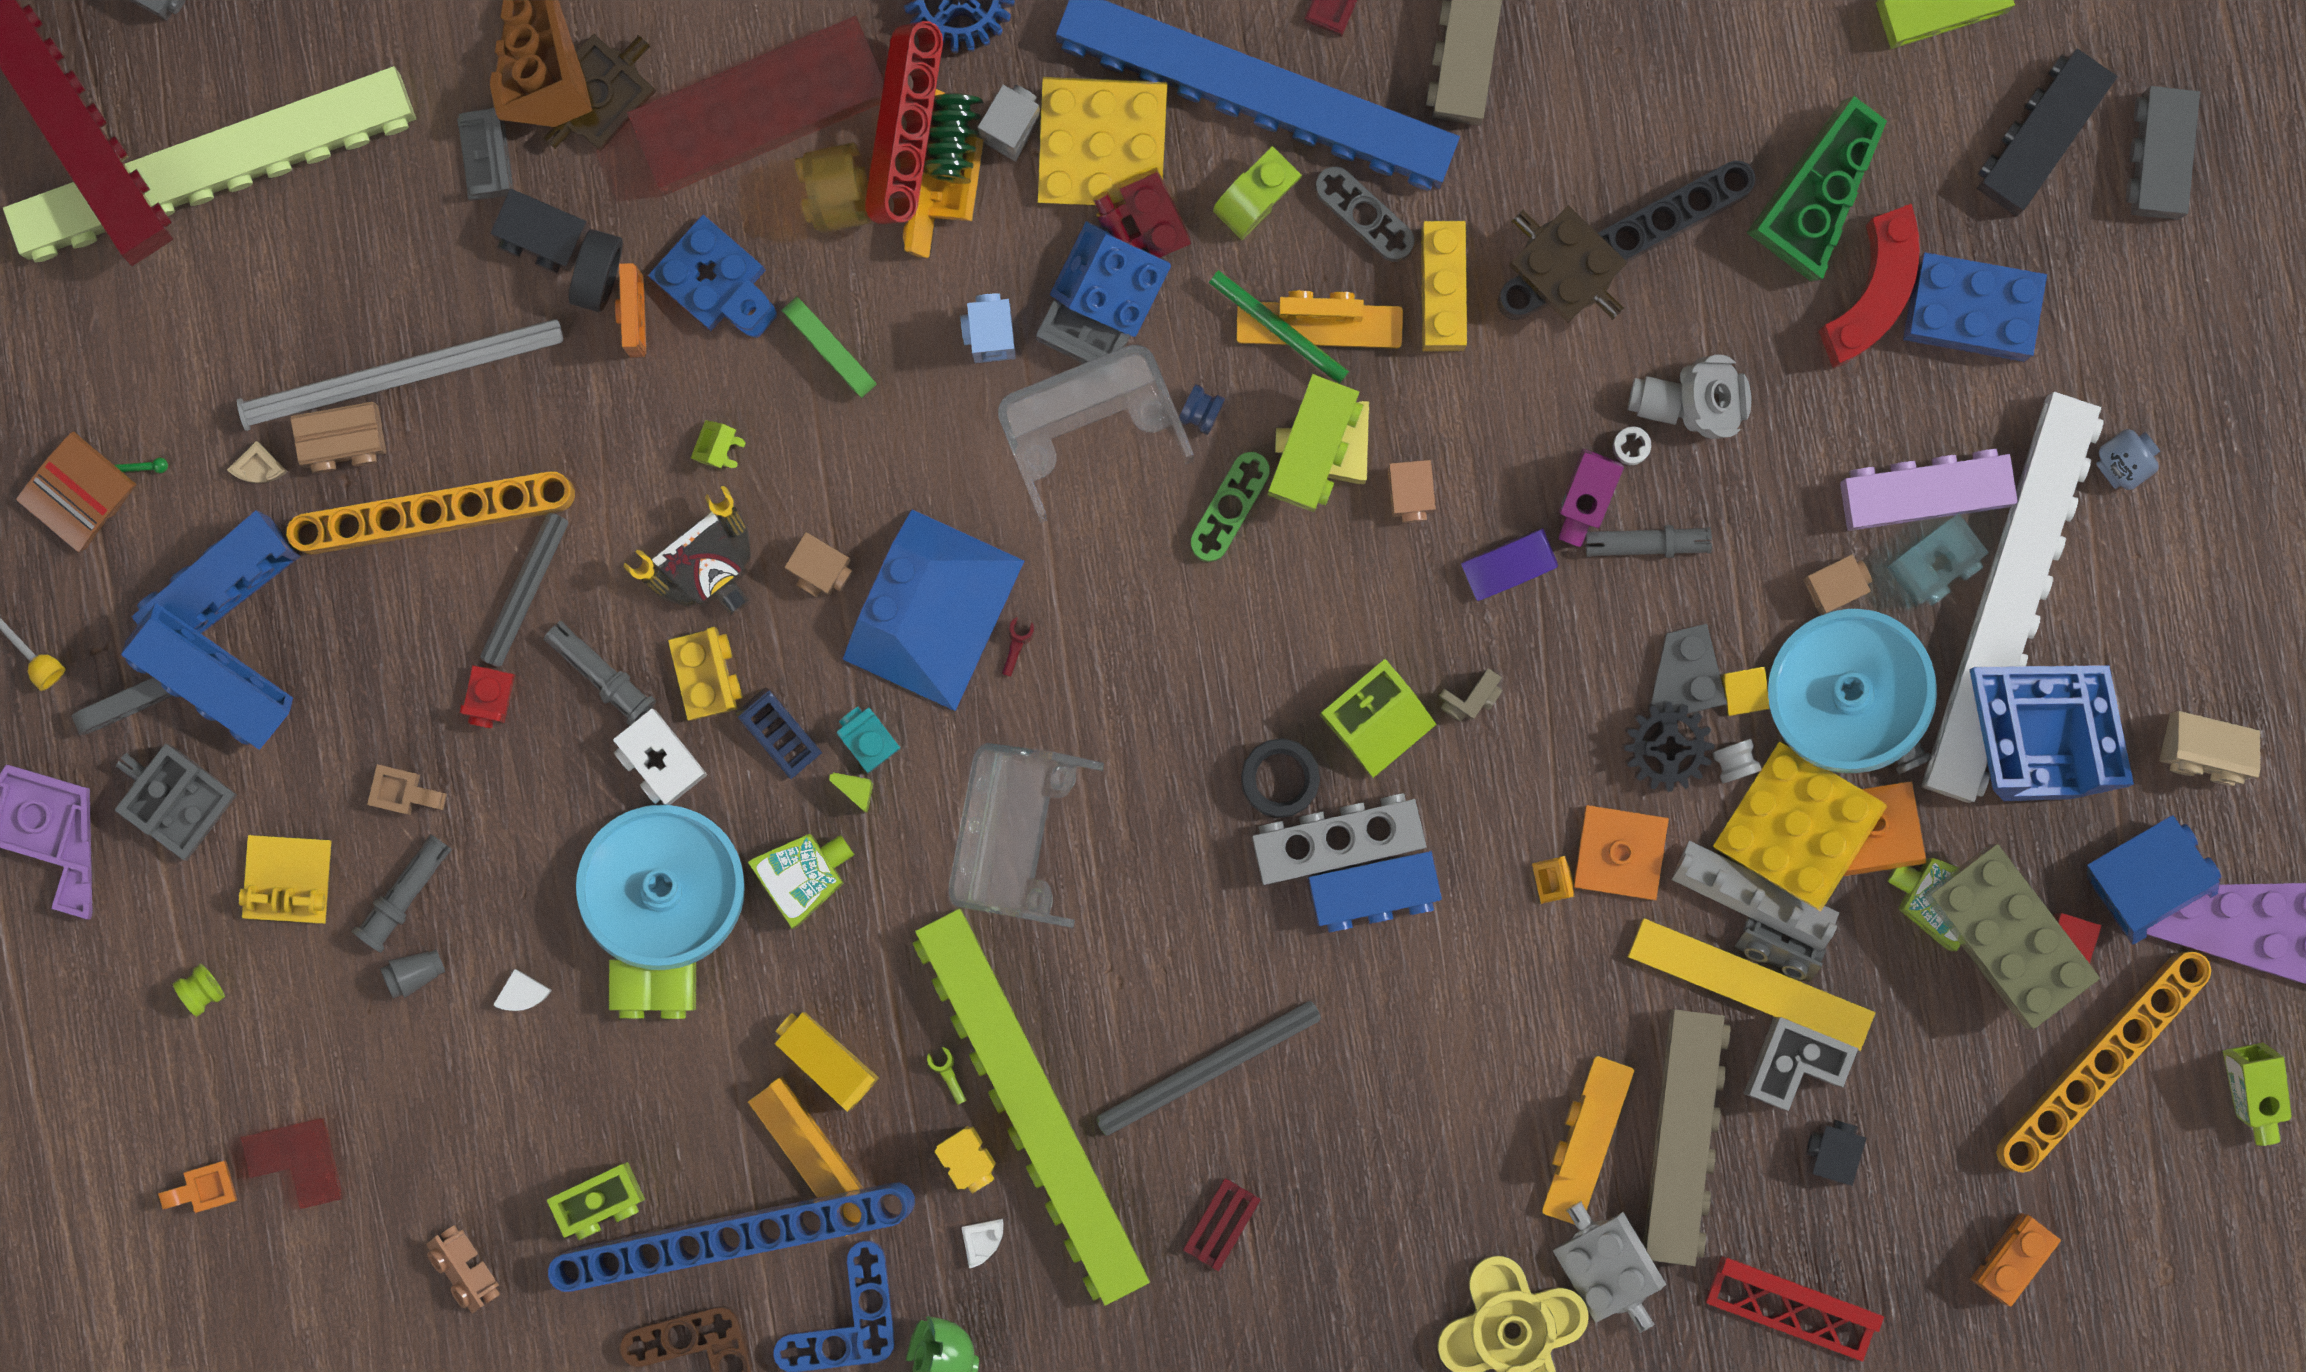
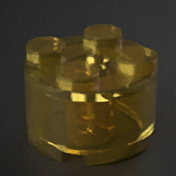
(833, 188)

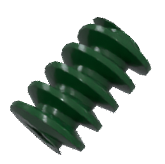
(950, 137)

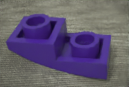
(1509, 564)

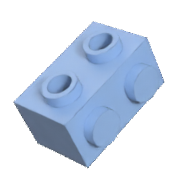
(989, 329)

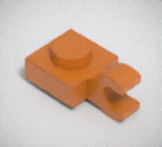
(205, 1187)

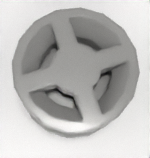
(1736, 761)

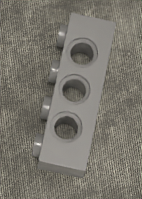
(1404, 837)

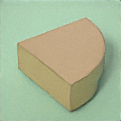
(257, 466)

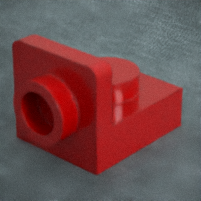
(487, 696)

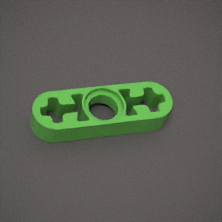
(829, 347)
(1206, 528)

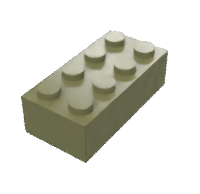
(2011, 936)

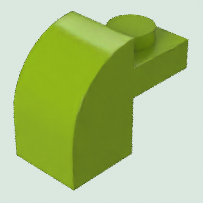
(1256, 192)

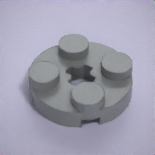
(1701, 411)

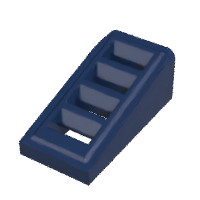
(752, 707)

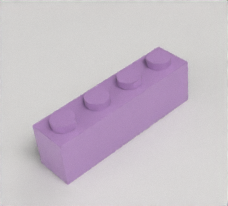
(1928, 491)

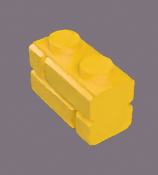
(967, 1161)

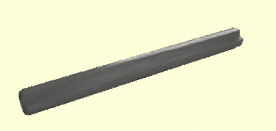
(1208, 1068)

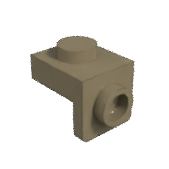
(1483, 695)

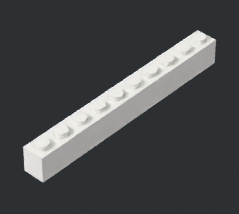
(2015, 585)

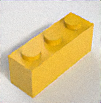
(1444, 286)

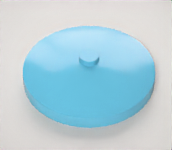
(1852, 691)
(660, 887)

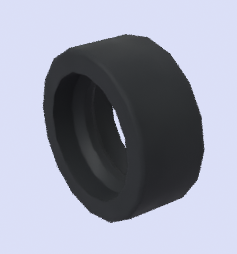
(595, 270)
(1286, 747)

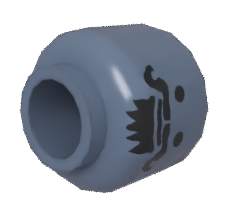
(2128, 459)

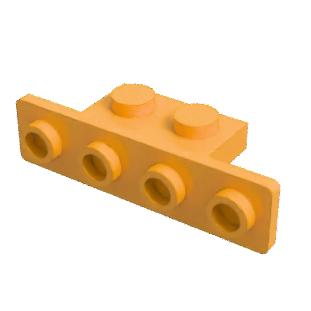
(942, 201)
(1327, 322)
(1589, 1136)

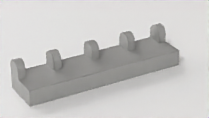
(1754, 896)

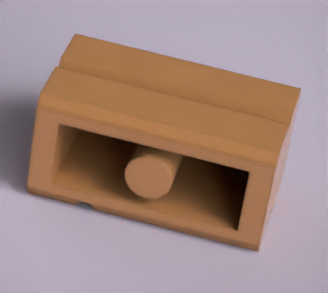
(338, 436)

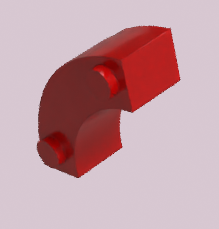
(1887, 290)

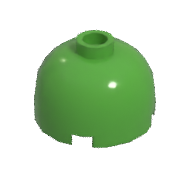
(941, 1347)

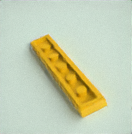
(1750, 983)

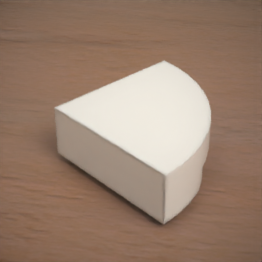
(521, 993)
(982, 1240)

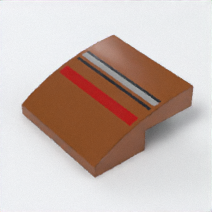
(76, 491)

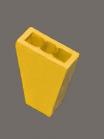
(825, 1060)

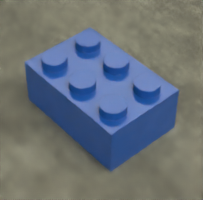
(1975, 307)

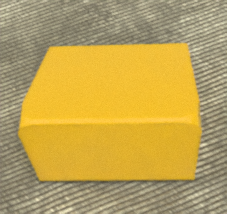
(1745, 691)

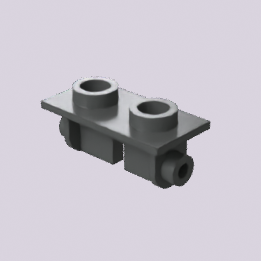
(1765, 945)

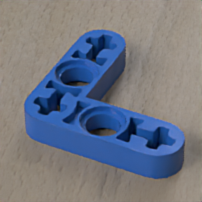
(854, 1335)

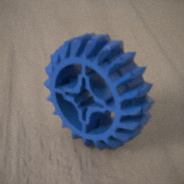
(948, 11)

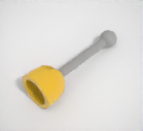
(42, 669)

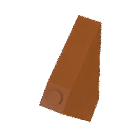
(537, 66)

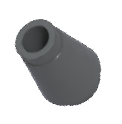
(411, 972)

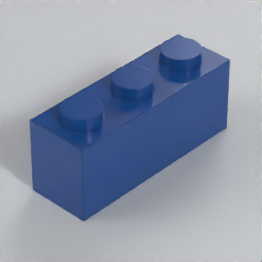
(1375, 891)

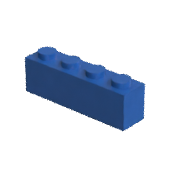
(206, 677)

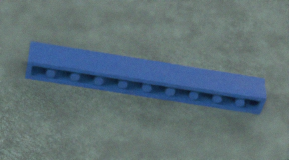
(1258, 90)

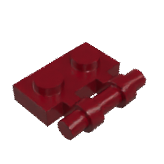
(1152, 211)

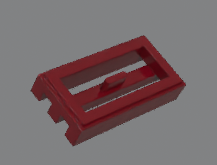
(1236, 1232)

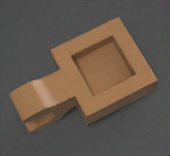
(399, 789)

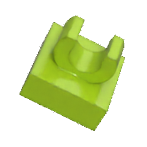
(714, 444)

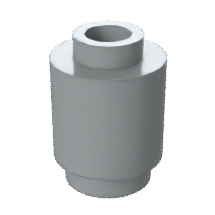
(1656, 399)

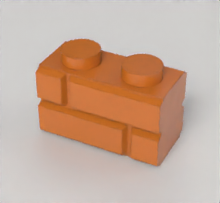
(2015, 1259)

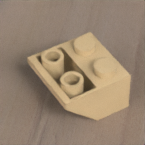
(2211, 746)

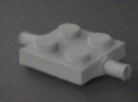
(1609, 1267)

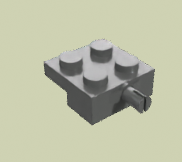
(173, 800)

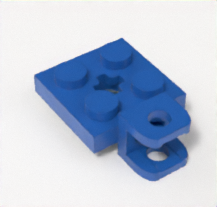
(732, 290)

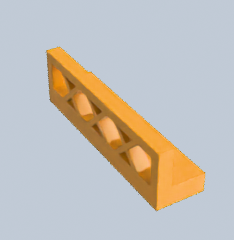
(805, 1144)

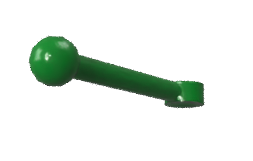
(159, 465)

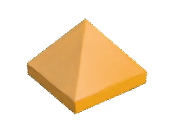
(1553, 879)

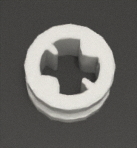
(1642, 452)

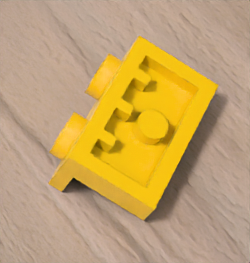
(704, 673)

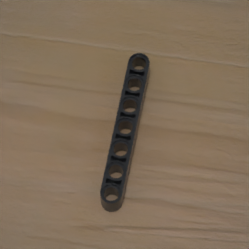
(1644, 231)

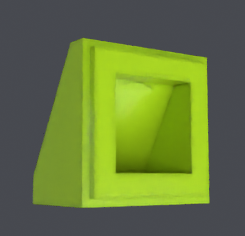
(856, 788)

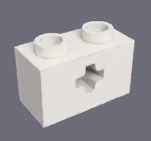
(654, 734)

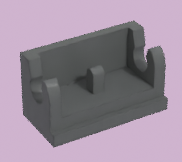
(485, 154)
(1078, 334)

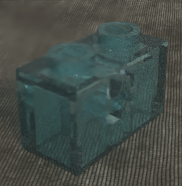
(1950, 539)

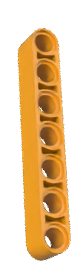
(411, 507)
(2122, 1054)

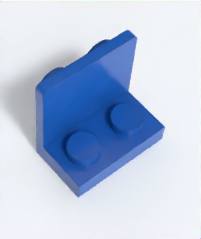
(1110, 280)

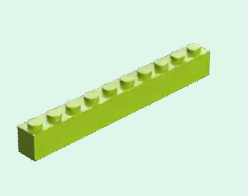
(1032, 1108)

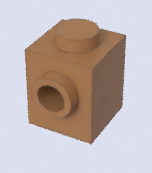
(818, 566)

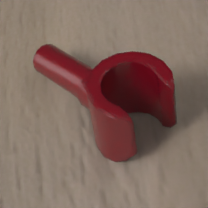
(1015, 646)

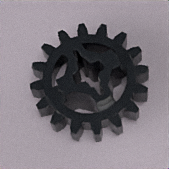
(1667, 727)

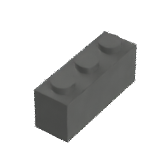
(2163, 152)

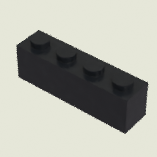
(2046, 132)

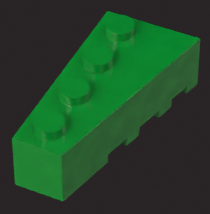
(1813, 201)

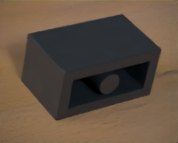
(539, 231)

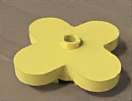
(1501, 1298)

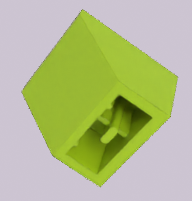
(1378, 718)

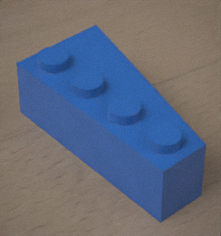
(224, 574)

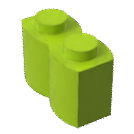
(645, 989)

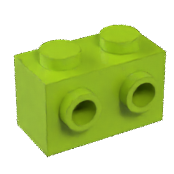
(596, 1199)

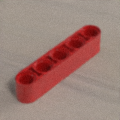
(917, 109)

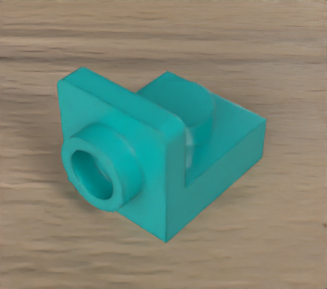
(867, 738)

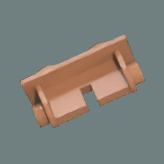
(468, 1283)

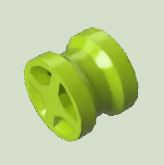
(198, 990)

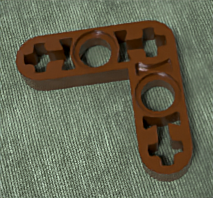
(716, 1346)

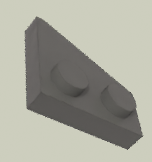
(1688, 672)

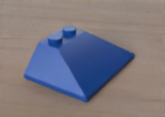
(932, 609)
(2051, 731)

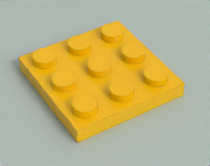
(1098, 136)
(1800, 826)

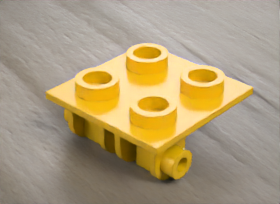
(286, 879)

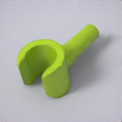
(948, 1076)

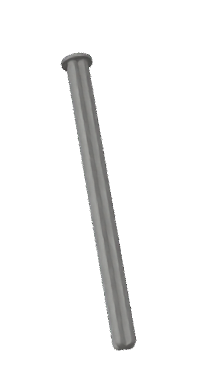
(399, 373)

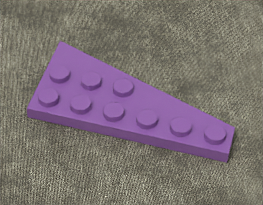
(2247, 925)

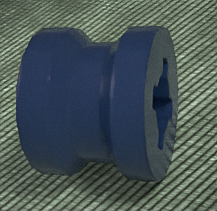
(1201, 409)

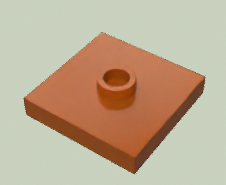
(631, 310)
(1896, 836)
(1620, 852)

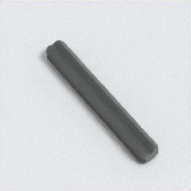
(524, 589)

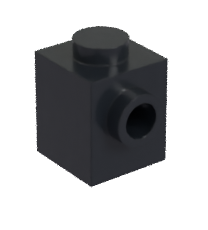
(1835, 1152)

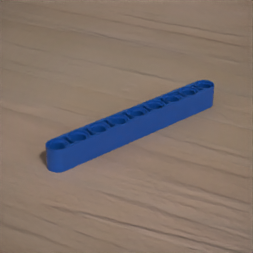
(712, 1244)

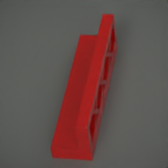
(1806, 1296)

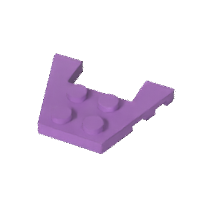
(52, 824)

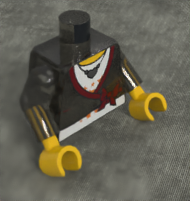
(702, 561)

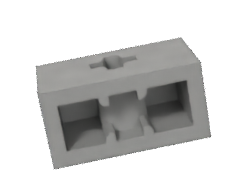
(1010, 121)

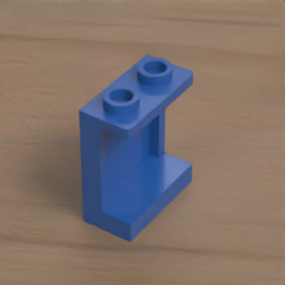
(2153, 877)

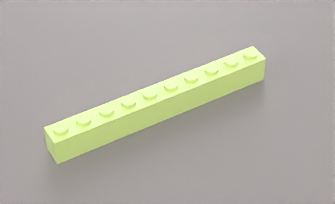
(225, 159)

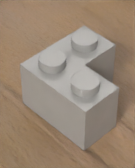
(1788, 1054)

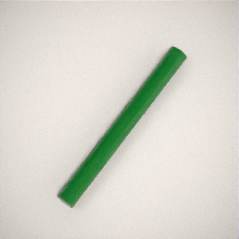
(1278, 327)

